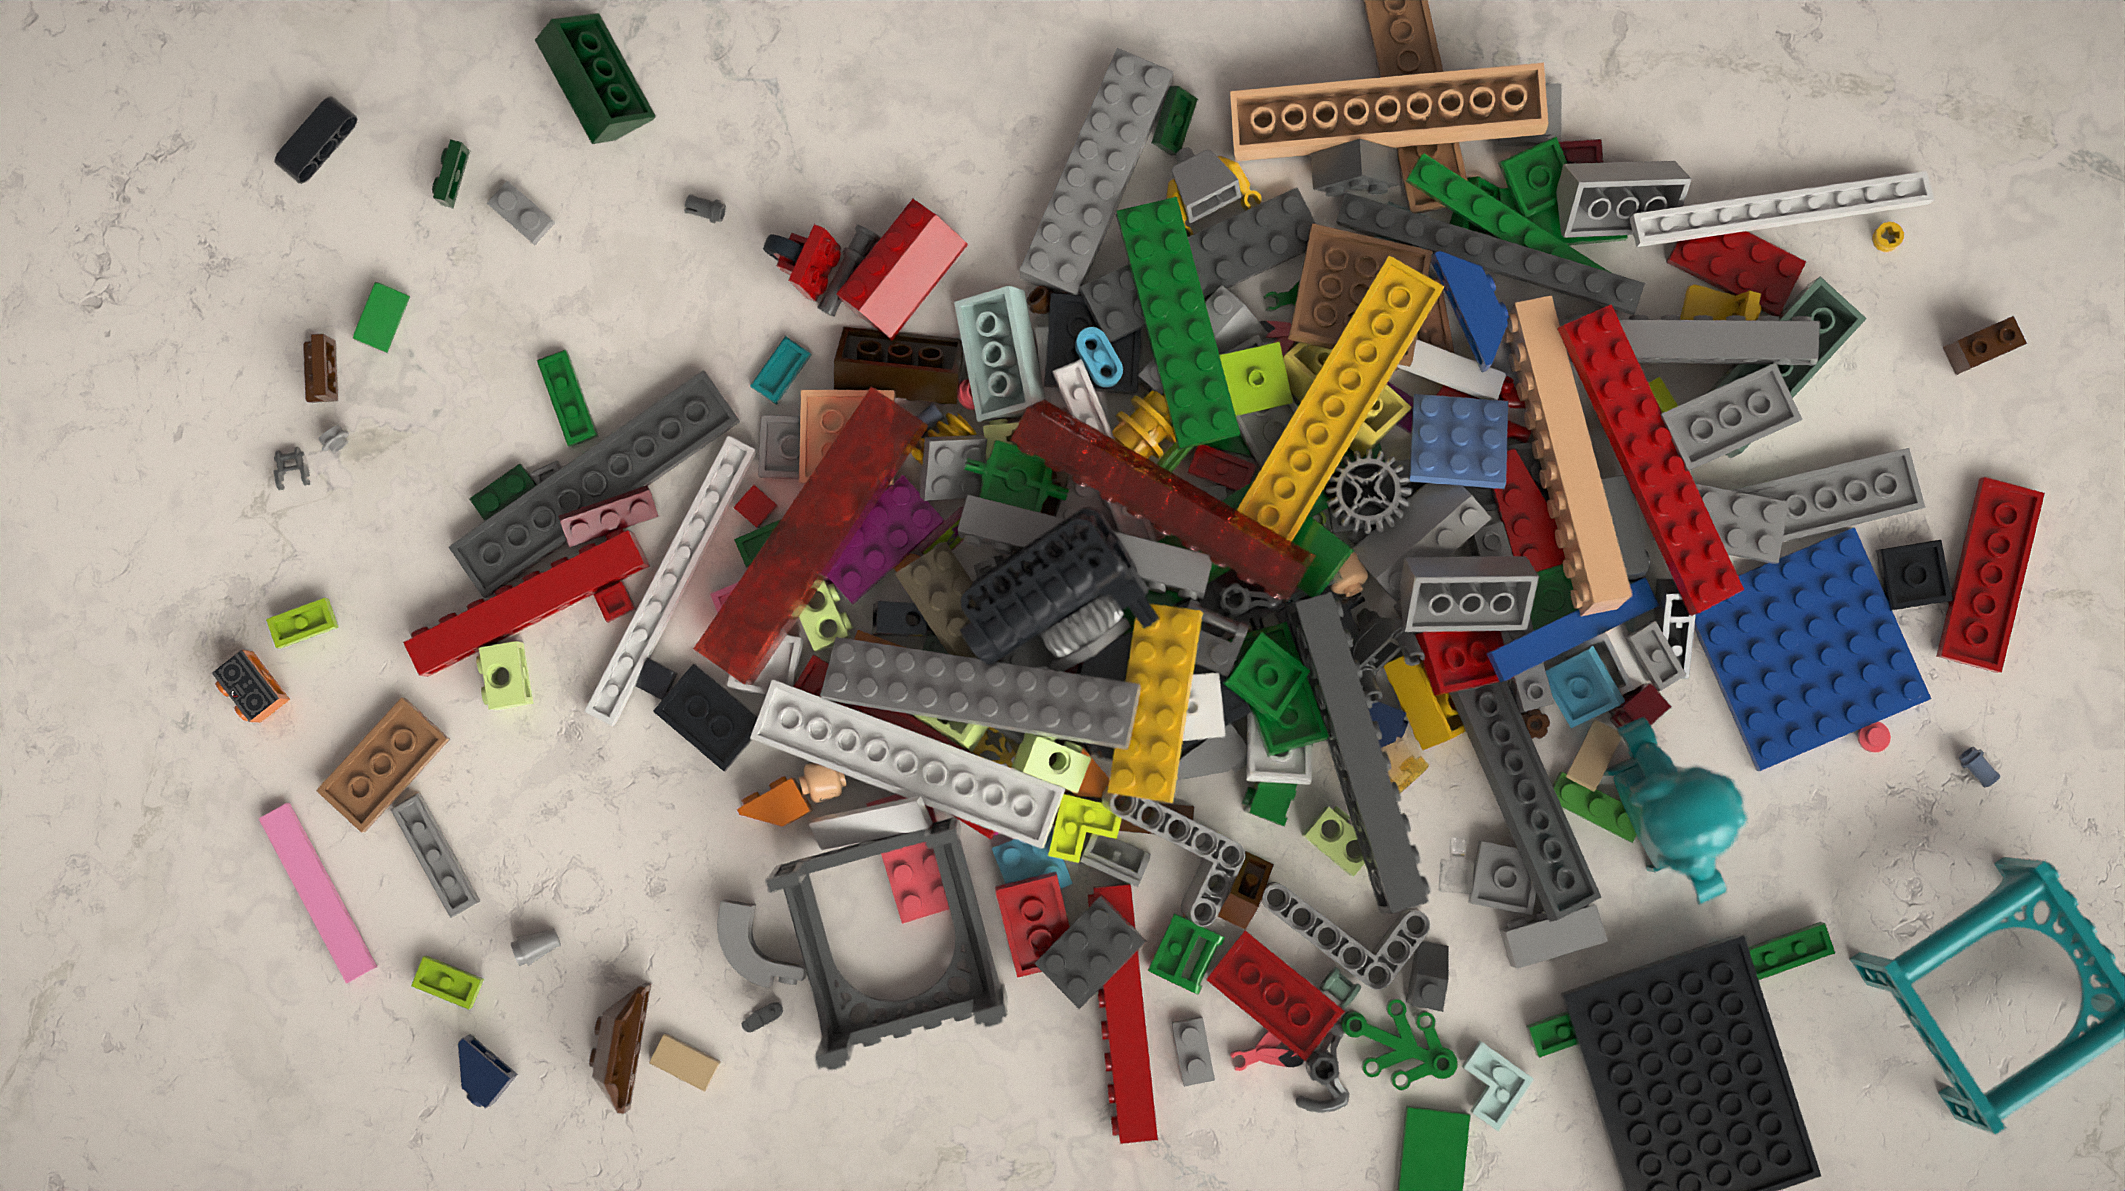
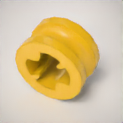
(1883, 244)

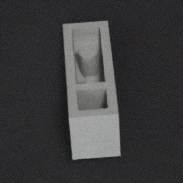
(1214, 756)

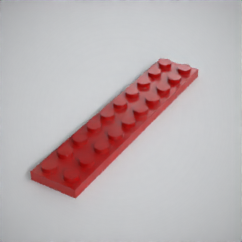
(1650, 460)

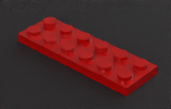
(1990, 574)

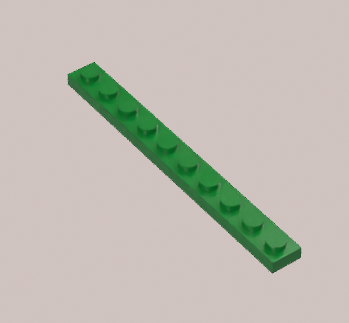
(1768, 959)

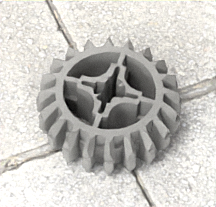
(1377, 479)
(1082, 625)

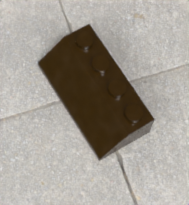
(909, 364)

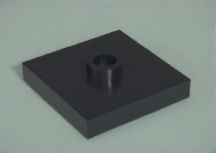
(1914, 575)

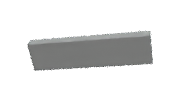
(435, 855)

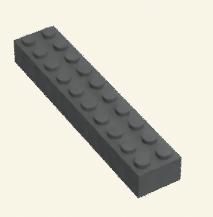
(1358, 755)

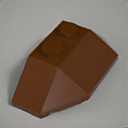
(619, 1047)

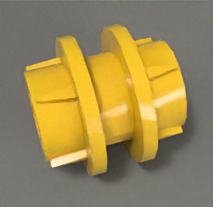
(1145, 426)

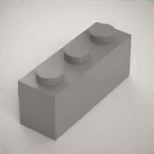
(1542, 940)

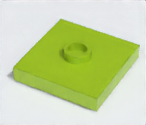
(1256, 378)

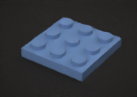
(1459, 441)

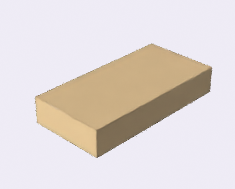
(684, 1062)

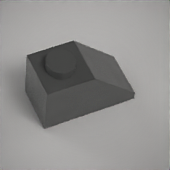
(1429, 976)

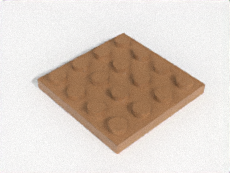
(1336, 278)

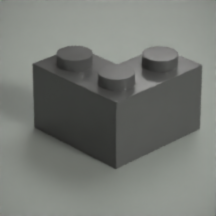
(1355, 167)

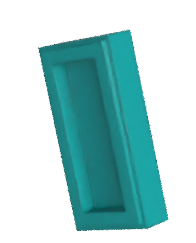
(780, 370)

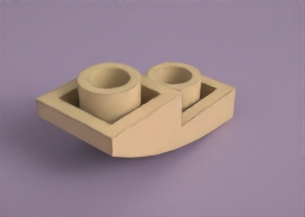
(1594, 755)

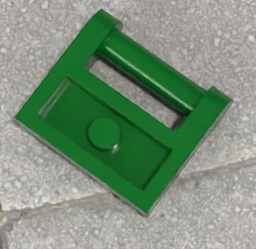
(1176, 949)

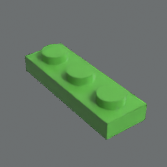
(1594, 807)

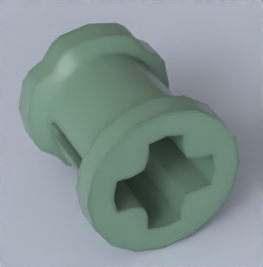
(1340, 987)

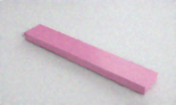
(317, 892)

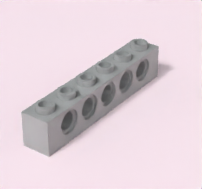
(1530, 687)

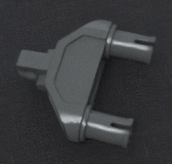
(1378, 643)

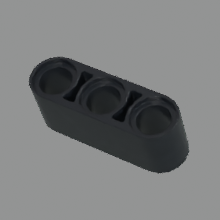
(316, 140)

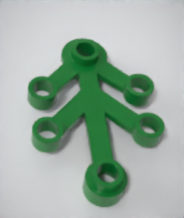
(1404, 1047)

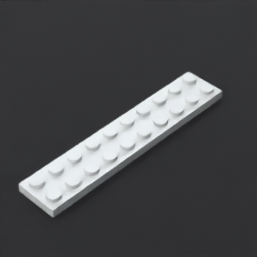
(908, 763)

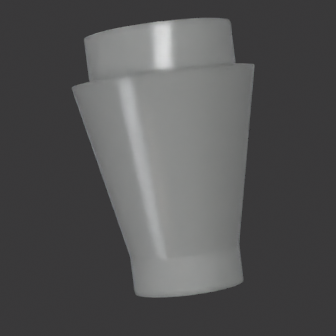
(534, 946)

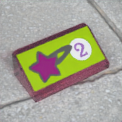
(945, 532)

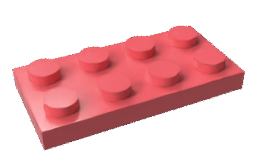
(914, 876)

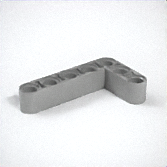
(1185, 837)
(1341, 941)

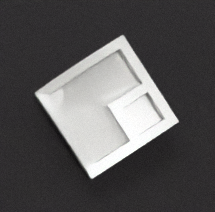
(781, 667)

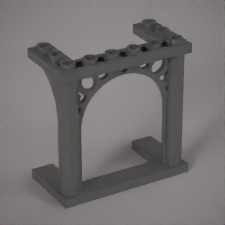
(838, 1032)

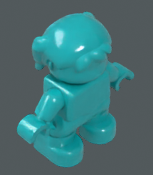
(1677, 811)

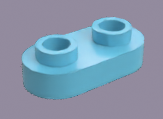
(1100, 357)

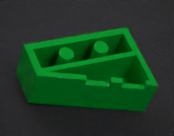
(1269, 800)

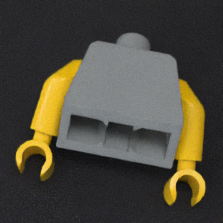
(1207, 184)

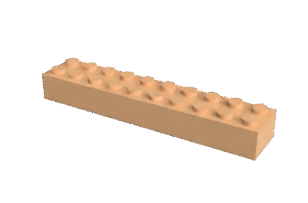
(1390, 111)
(1566, 458)

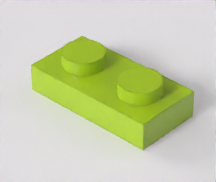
(302, 623)
(447, 982)

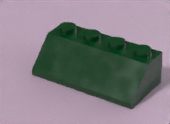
(594, 77)

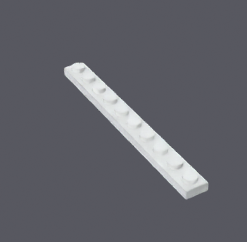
(1781, 209)
(670, 580)

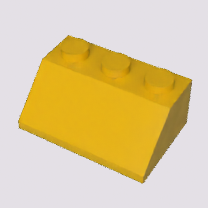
(1430, 716)

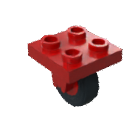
(805, 259)

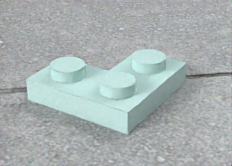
(1504, 1084)

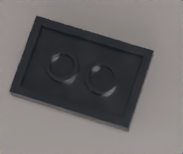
(708, 717)

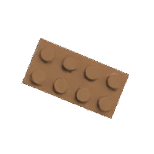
(383, 765)

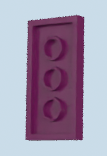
(884, 539)

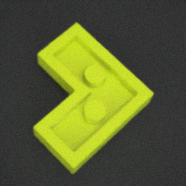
(1075, 819)

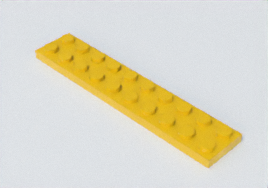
(1340, 398)

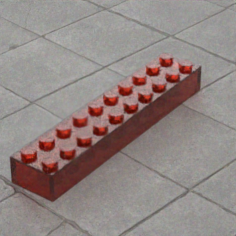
(1163, 499)
(811, 537)

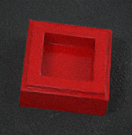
(755, 506)
(614, 601)

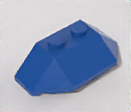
(1474, 305)

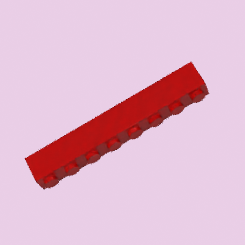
(526, 603)
(1127, 1036)

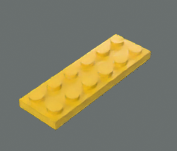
(1163, 666)

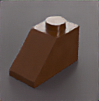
(1246, 891)

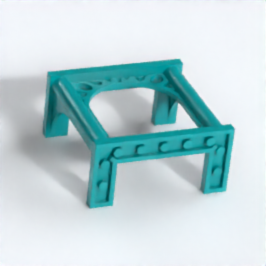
(2022, 884)

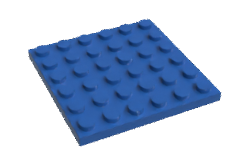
(1809, 651)

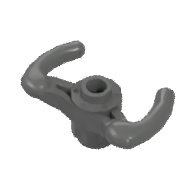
(1246, 604)
(1340, 1095)

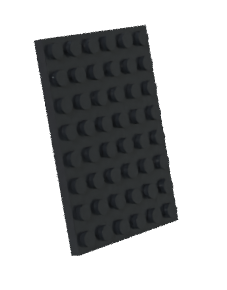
(1691, 1075)

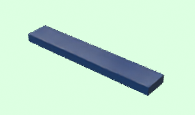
(1567, 633)

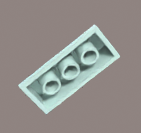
(1000, 353)

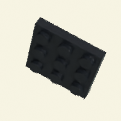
(1066, 320)

